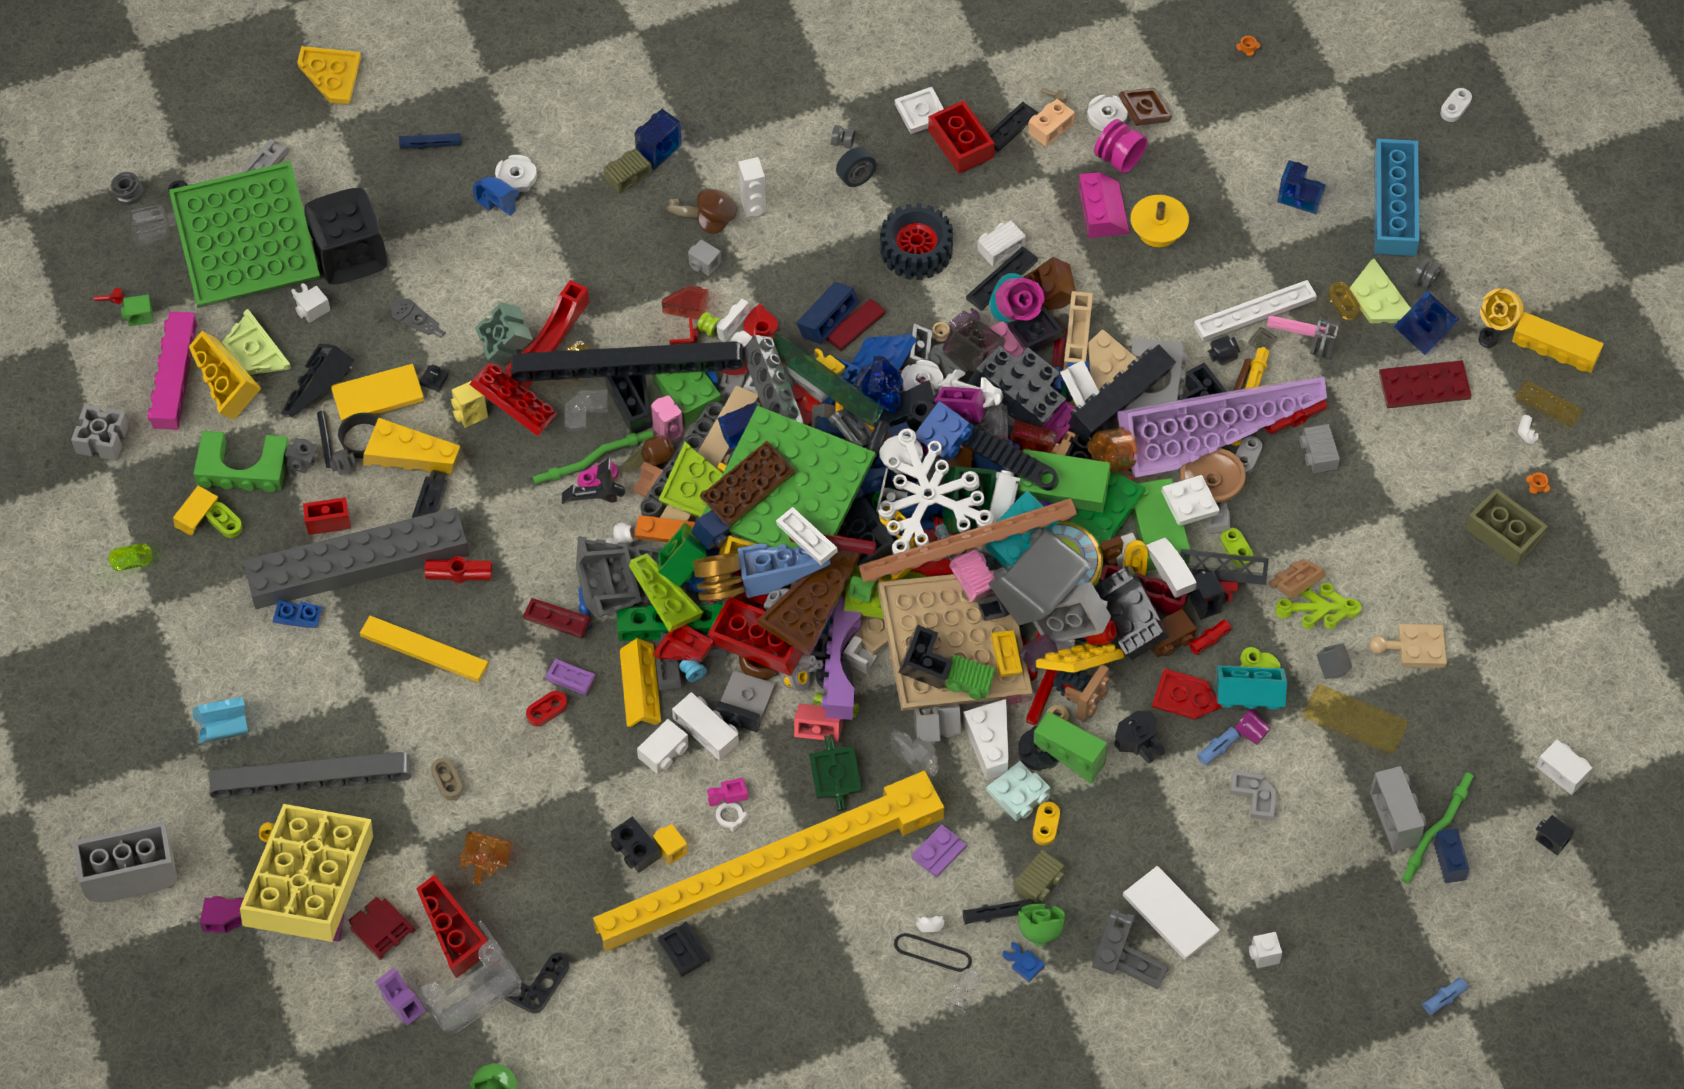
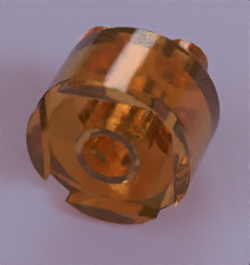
(1114, 447)

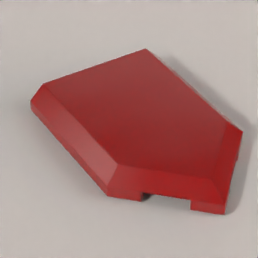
(1184, 695)

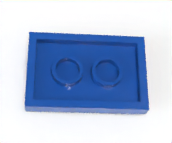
(893, 348)

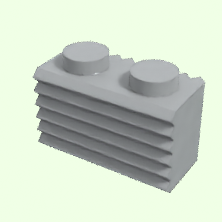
(1319, 448)

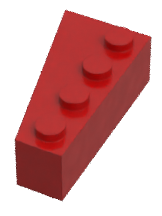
(452, 926)

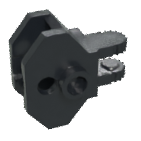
(1138, 735)

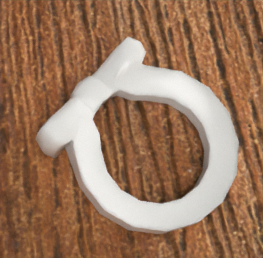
(743, 816)

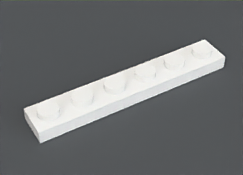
(1255, 310)

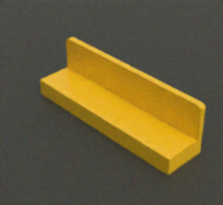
(640, 683)

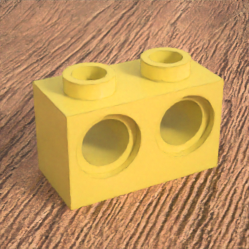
(468, 405)

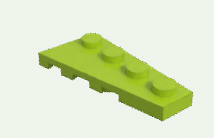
(667, 598)

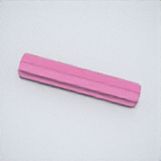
(1293, 326)

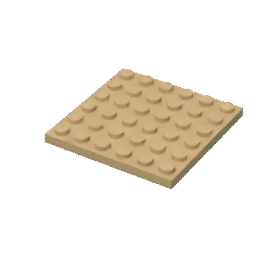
(946, 609)

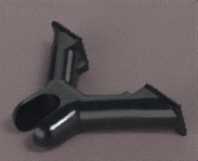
(606, 490)

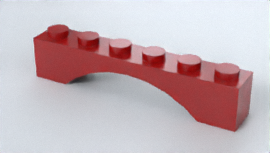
(565, 313)

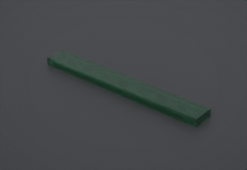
(827, 381)

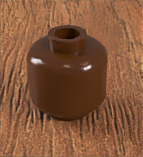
(657, 450)

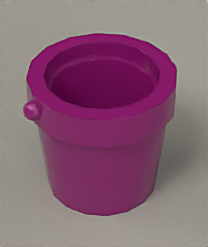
(1252, 727)

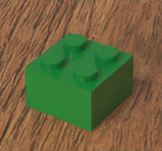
(678, 554)

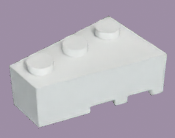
(988, 736)

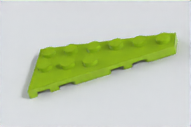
(688, 480)

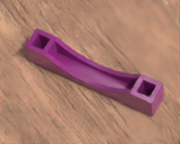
(224, 915)

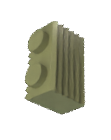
(627, 170)
(1039, 878)

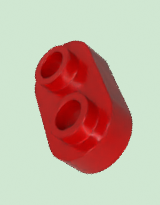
(546, 709)

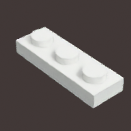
(806, 536)

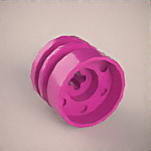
(1120, 146)

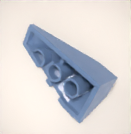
(774, 567)

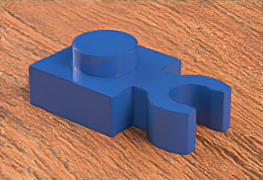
(1025, 963)

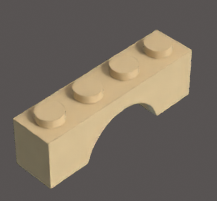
(1078, 327)

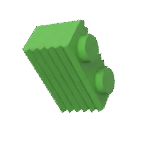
(969, 677)

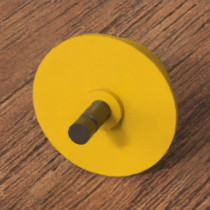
(1159, 220)

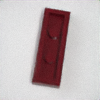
(856, 325)
(557, 618)

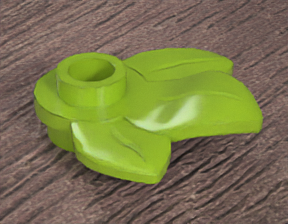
(1262, 660)

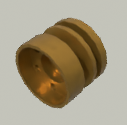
(718, 576)

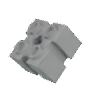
(100, 432)

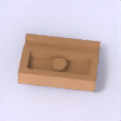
(1061, 449)

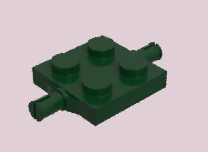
(835, 772)

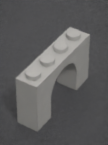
(1176, 375)

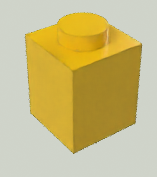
(671, 843)

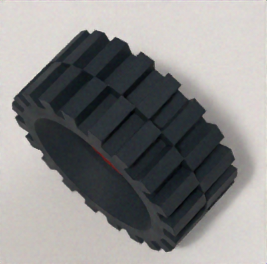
(916, 241)

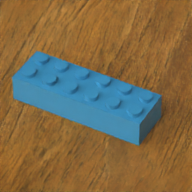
(1396, 197)

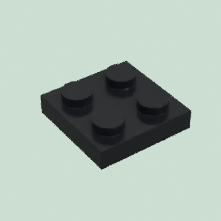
(1037, 331)

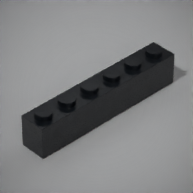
(1121, 392)

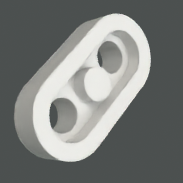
(1457, 103)

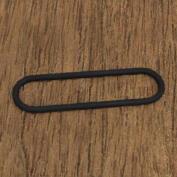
(936, 944)

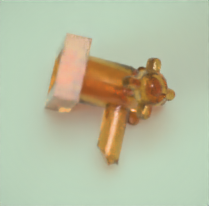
(485, 854)

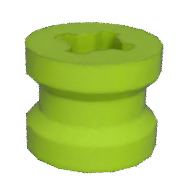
(708, 324)

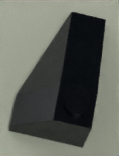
(326, 367)

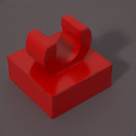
(1229, 586)

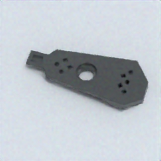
(408, 317)

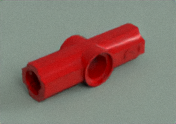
(1298, 417)
(446, 570)

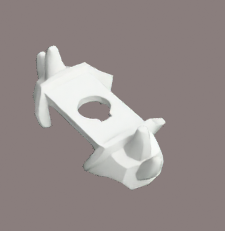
(992, 395)

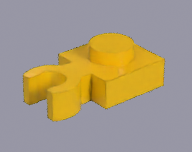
(830, 362)

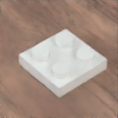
(917, 107)
(1190, 500)

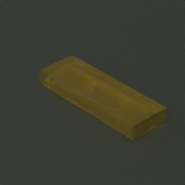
(1548, 403)

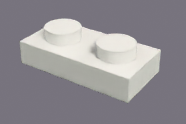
(733, 320)

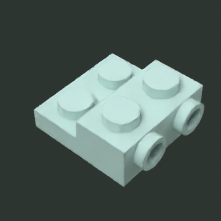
(1019, 791)

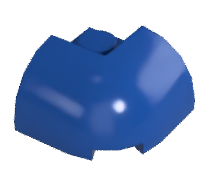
(495, 192)

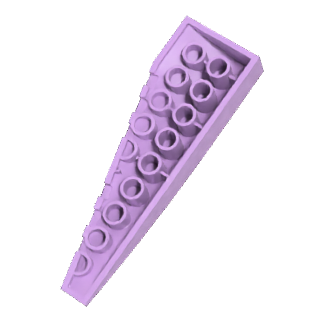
(1193, 427)

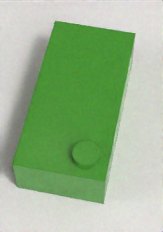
(1079, 479)
(1155, 520)

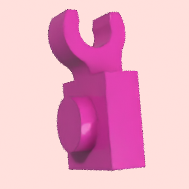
(730, 790)

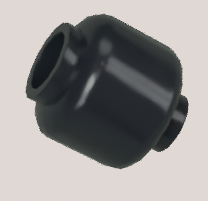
(1224, 349)

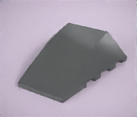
(606, 575)

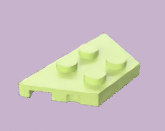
(1378, 296)
(254, 347)

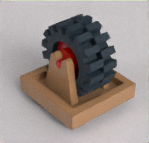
(1083, 689)

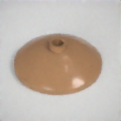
(1222, 469)

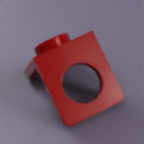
(693, 336)

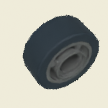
(856, 167)

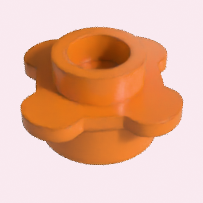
(1248, 41)
(1538, 478)

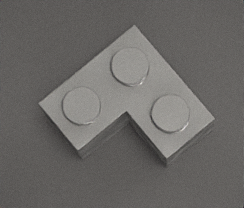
(937, 721)

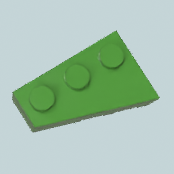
(1071, 746)

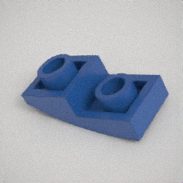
(301, 615)

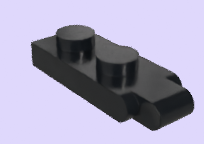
(430, 494)

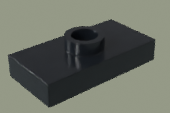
(738, 716)

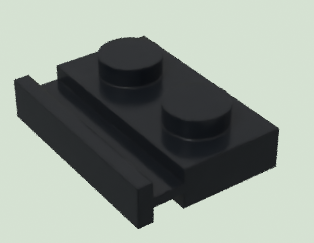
(683, 949)

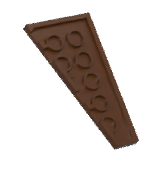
(808, 605)

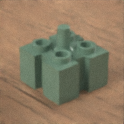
(503, 333)

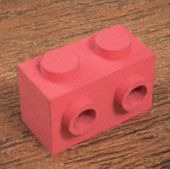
(812, 724)

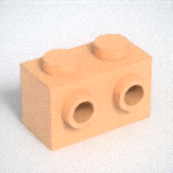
(1051, 122)

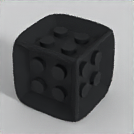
(345, 235)

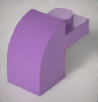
(399, 997)

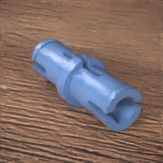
(1227, 738)
(1445, 996)

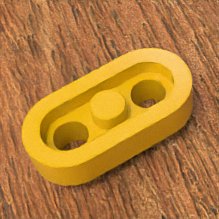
(1136, 558)
(1046, 822)

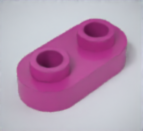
(591, 473)

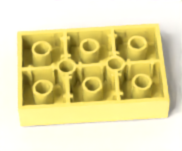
(307, 873)

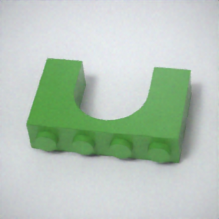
(264, 475)

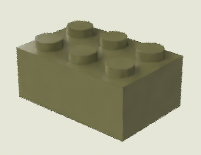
(1506, 527)

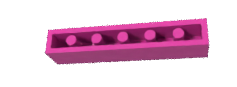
(173, 371)

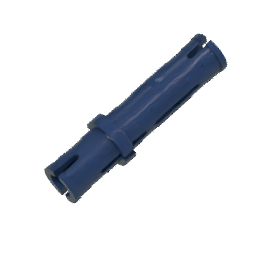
(437, 140)

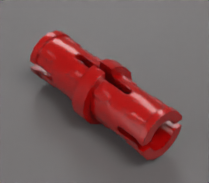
(1210, 637)

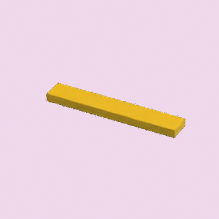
(424, 649)

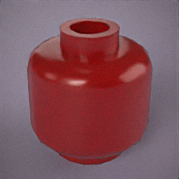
(1103, 638)

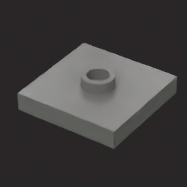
(748, 693)

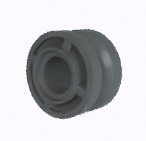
(126, 188)
(1426, 273)

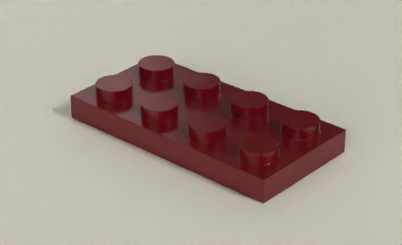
(1424, 384)

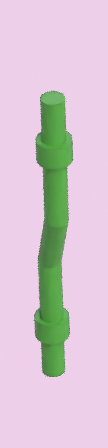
(630, 440)
(1416, 860)

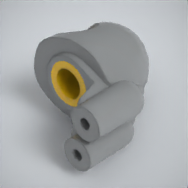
(801, 675)

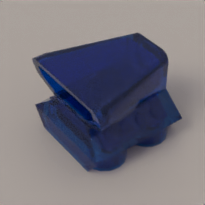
(881, 383)

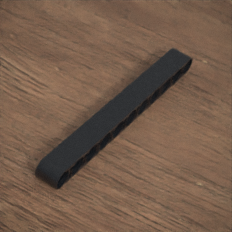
(627, 361)

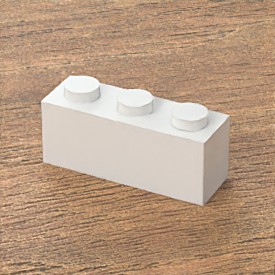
(752, 187)
(706, 725)

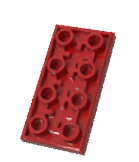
(513, 398)

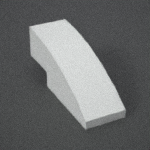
(1171, 567)

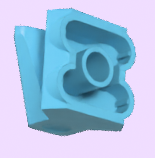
(221, 719)

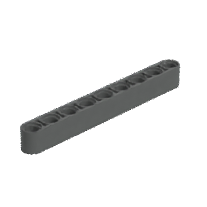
(310, 775)

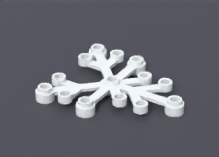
(920, 471)

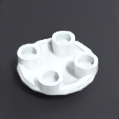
(893, 447)

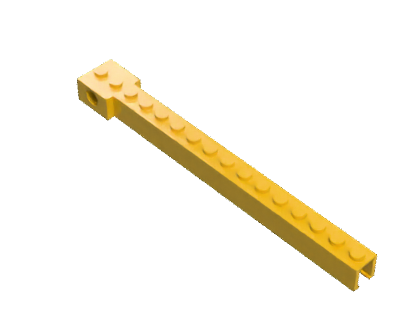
(904, 806)

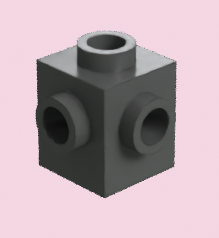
(300, 455)

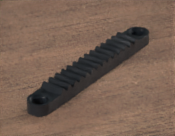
(999, 452)

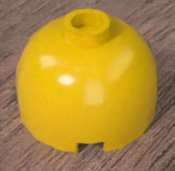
(1501, 309)

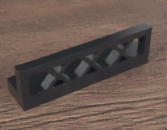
(1227, 574)

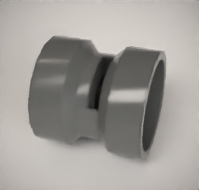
(843, 136)

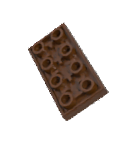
(747, 484)

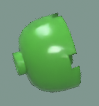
(1040, 924)
(494, 1077)

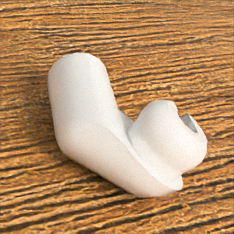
(1524, 431)

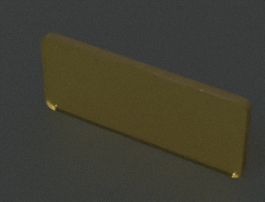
(1355, 719)

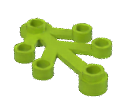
(1344, 607)

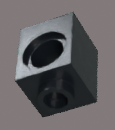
(1553, 834)

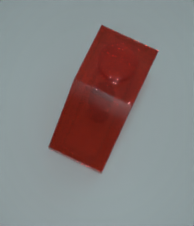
(687, 302)

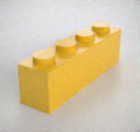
(1557, 342)

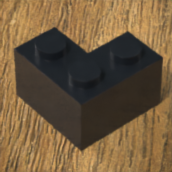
(1201, 382)
(921, 662)

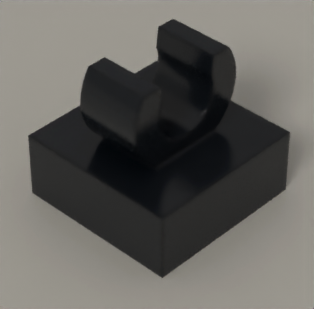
(434, 378)

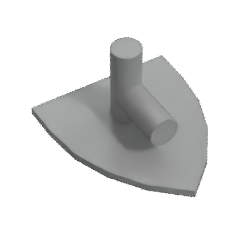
(890, 494)

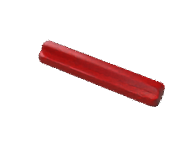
(1041, 697)

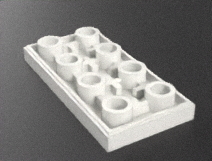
(1171, 913)

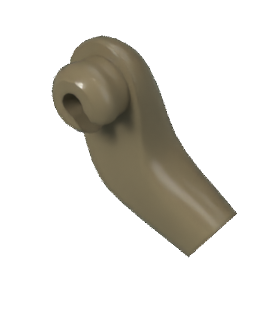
(683, 211)

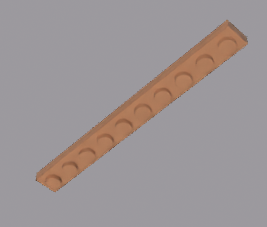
(973, 538)

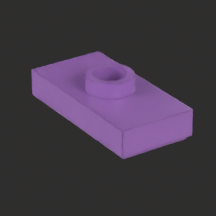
(570, 677)

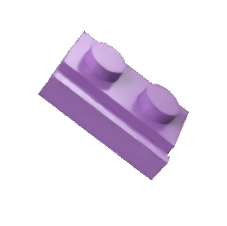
(939, 851)

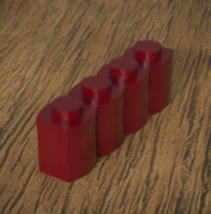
(1157, 590)

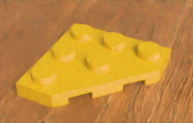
(331, 71)

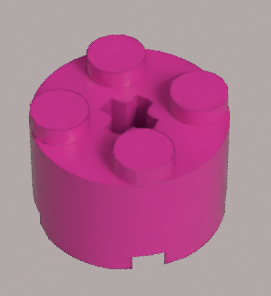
(1008, 299)

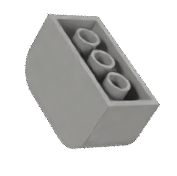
(125, 863)

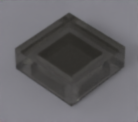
(1263, 338)

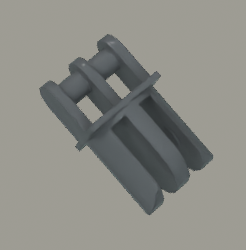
(1325, 336)

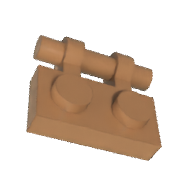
(1297, 578)

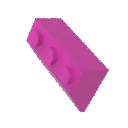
(1102, 205)

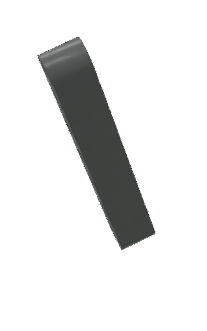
(695, 439)

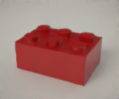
(961, 136)

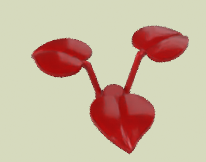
(760, 323)

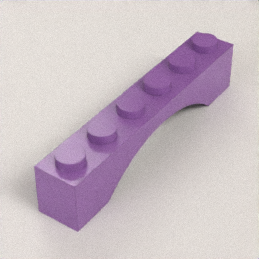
(840, 692)

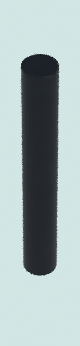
(325, 439)

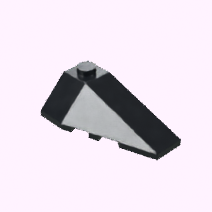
(866, 525)

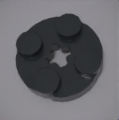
(1030, 757)

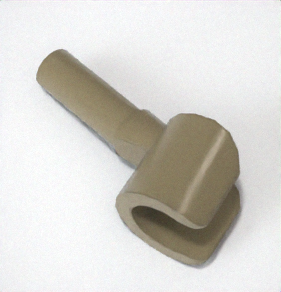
(1060, 95)

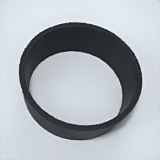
(351, 421)

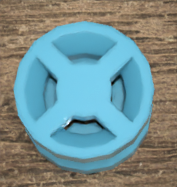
(693, 670)

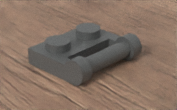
(851, 427)

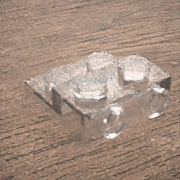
(916, 755)

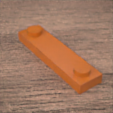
(658, 528)

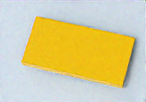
(378, 392)
(1079, 657)

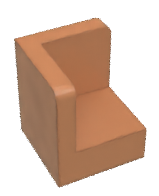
(649, 475)

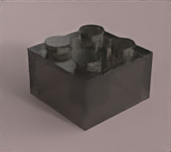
(972, 343)

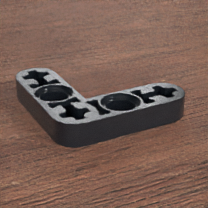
(539, 992)

